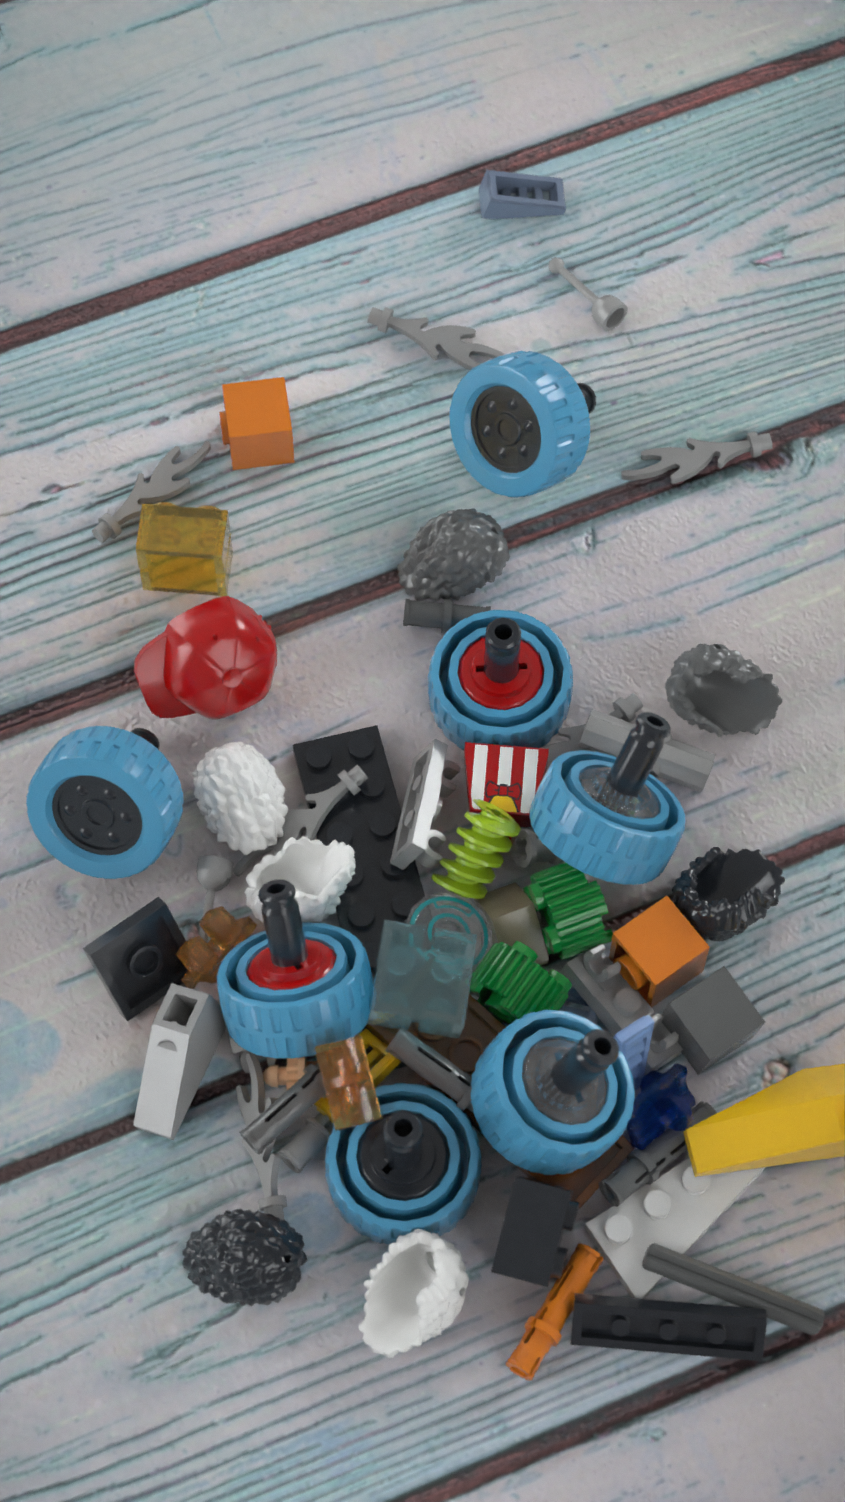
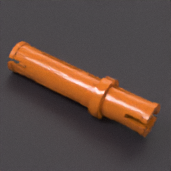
(545, 1327)

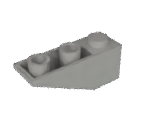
(177, 1058)

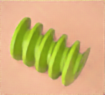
(479, 851)

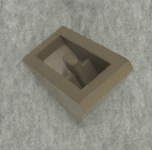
(513, 919)

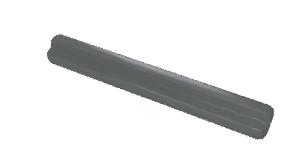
(733, 1288)

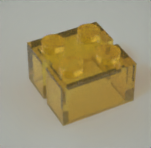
(184, 549)

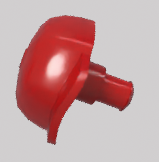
(208, 662)

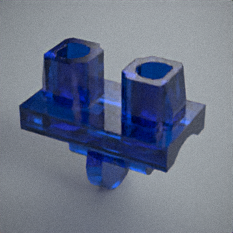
(660, 1105)

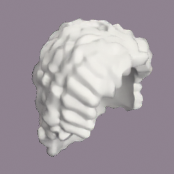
(240, 797)
(314, 869)
(413, 1293)

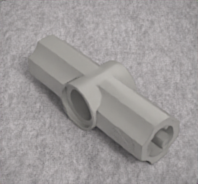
(676, 761)

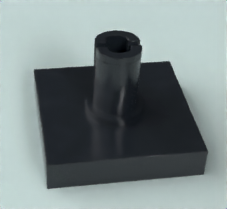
(139, 958)

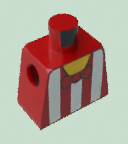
(504, 777)

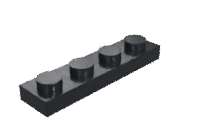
(668, 1327)

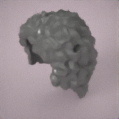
(453, 556)
(721, 691)

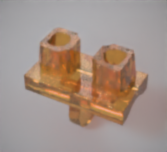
(205, 959)
(348, 1083)

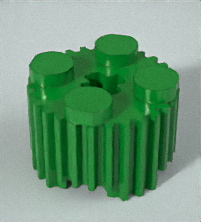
(569, 910)
(515, 985)

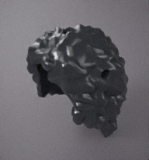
(727, 891)
(245, 1258)

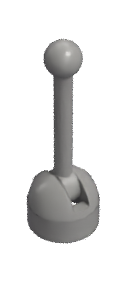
(606, 311)
(214, 875)

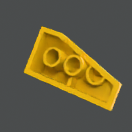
(777, 1126)

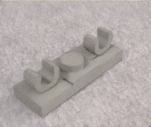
(422, 807)
(617, 1003)

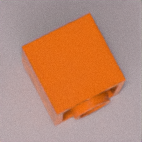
(257, 423)
(658, 951)

